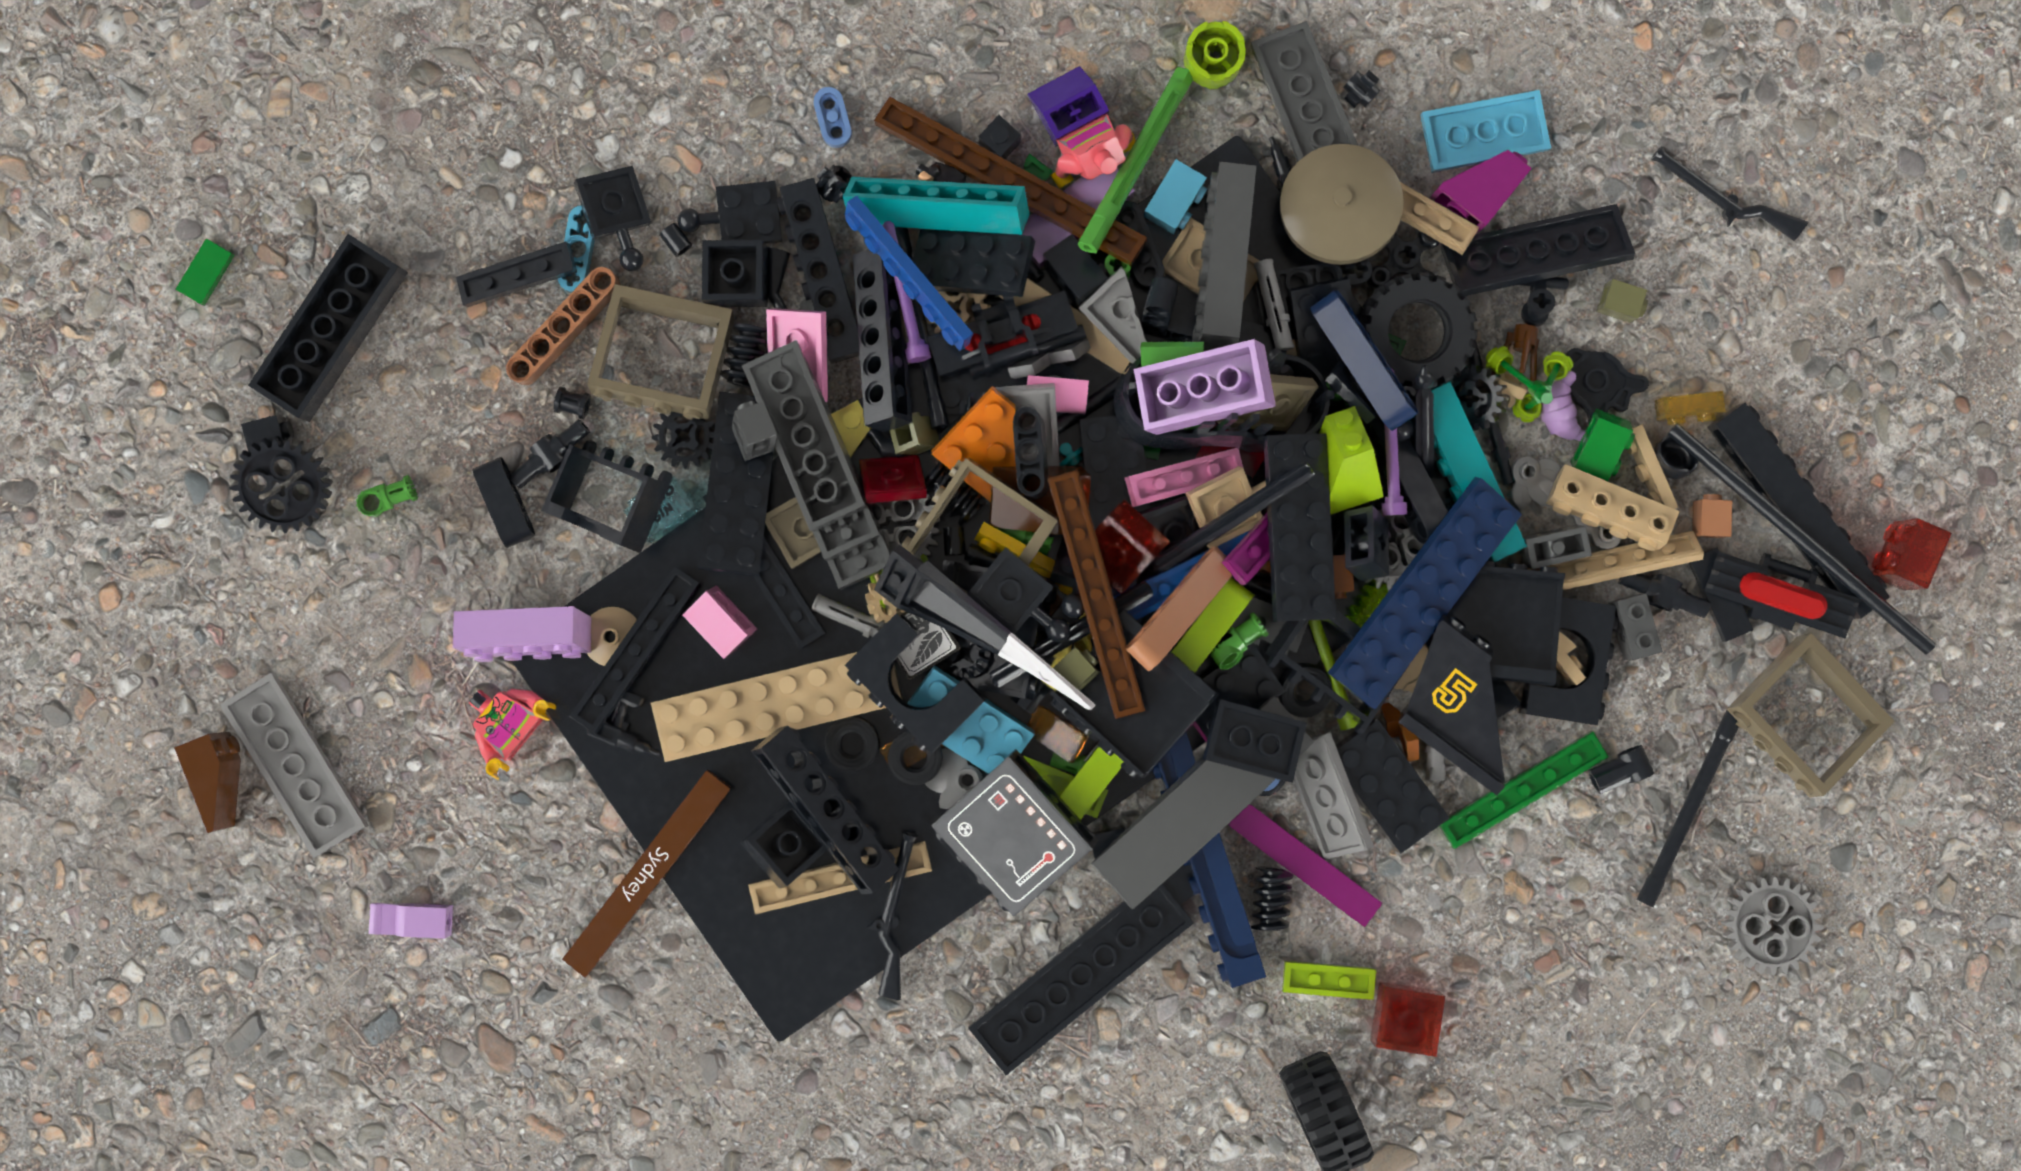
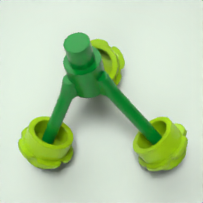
(1555, 367)

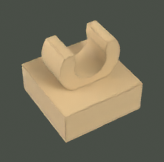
(1514, 389)

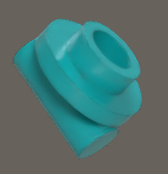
(1072, 458)

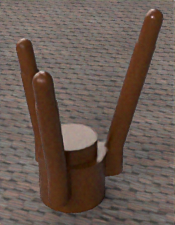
(1524, 341)

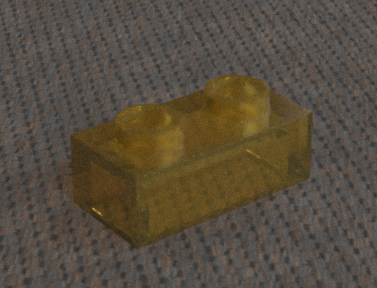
(1700, 405)

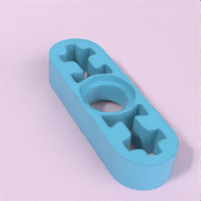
(573, 225)

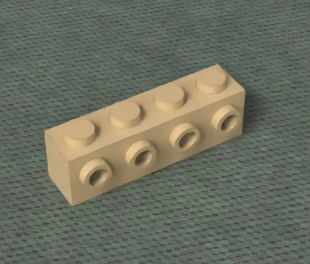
(1612, 507)

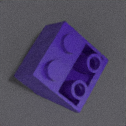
(1068, 103)

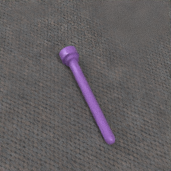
(916, 349)
(1394, 503)

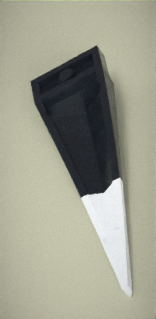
(935, 598)

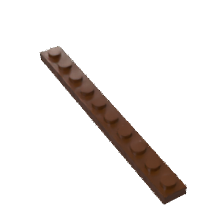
(992, 169)

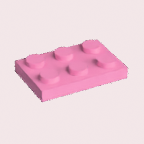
(810, 332)

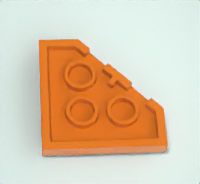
(983, 436)

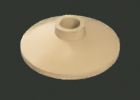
(604, 620)

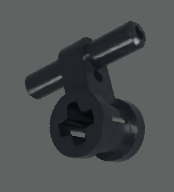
(1540, 300)

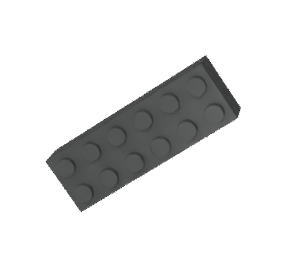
(1224, 255)

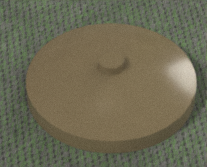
(1341, 204)

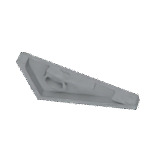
(1116, 315)

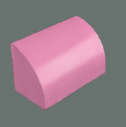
(1069, 393)
(719, 621)

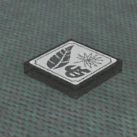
(928, 649)

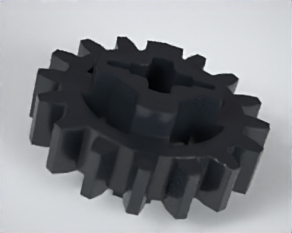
(1477, 386)
(675, 446)

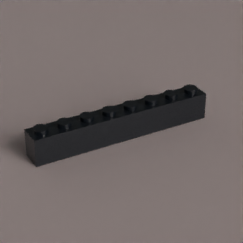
(1775, 477)

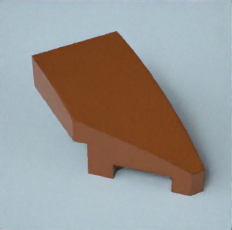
(1408, 740)

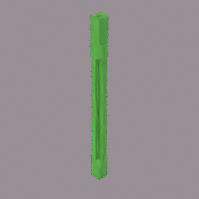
(1135, 161)

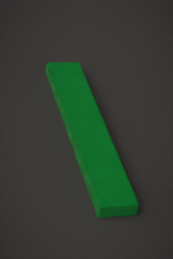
(1524, 789)

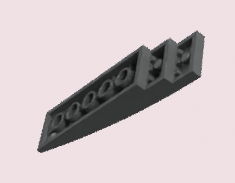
(818, 465)
(1181, 823)

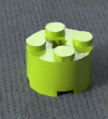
(1214, 37)

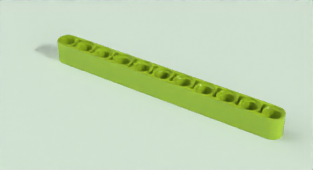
(1192, 650)

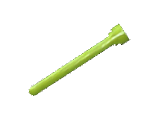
(1328, 661)

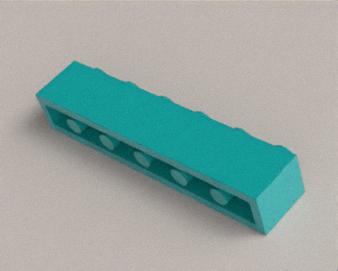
(943, 204)
(1463, 458)

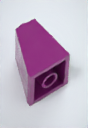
(1483, 188)

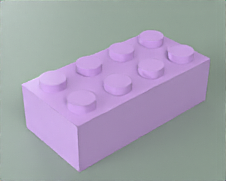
(1204, 387)
(522, 632)

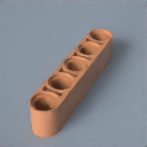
(548, 330)
(1180, 609)

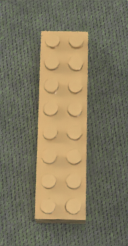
(759, 706)

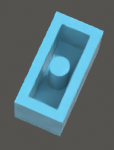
(1175, 196)

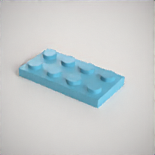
(1484, 129)
(985, 735)

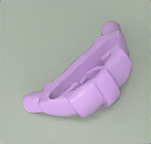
(1562, 412)

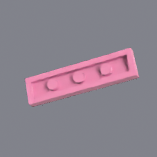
(1180, 477)

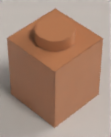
(1712, 517)

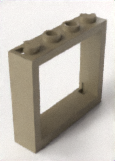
(673, 308)
(945, 494)
(1843, 685)

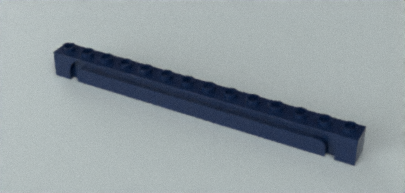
(1215, 884)

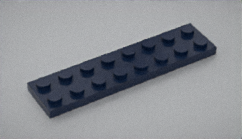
(1425, 593)

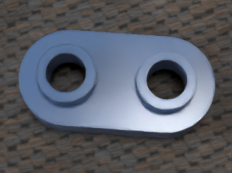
(832, 118)

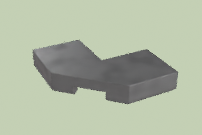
(1038, 363)

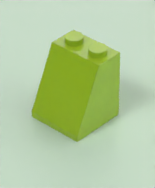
(1351, 461)

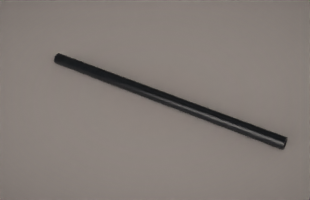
(1802, 539)

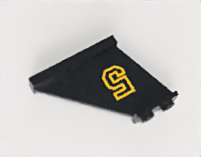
(1456, 703)

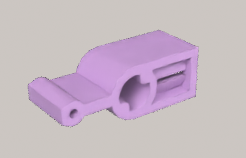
(411, 920)

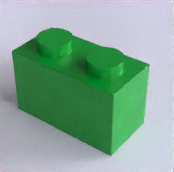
(1603, 445)

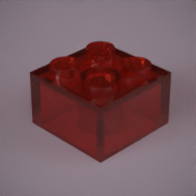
(1127, 545)
(1910, 554)
(1407, 1019)

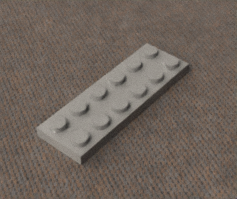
(293, 765)

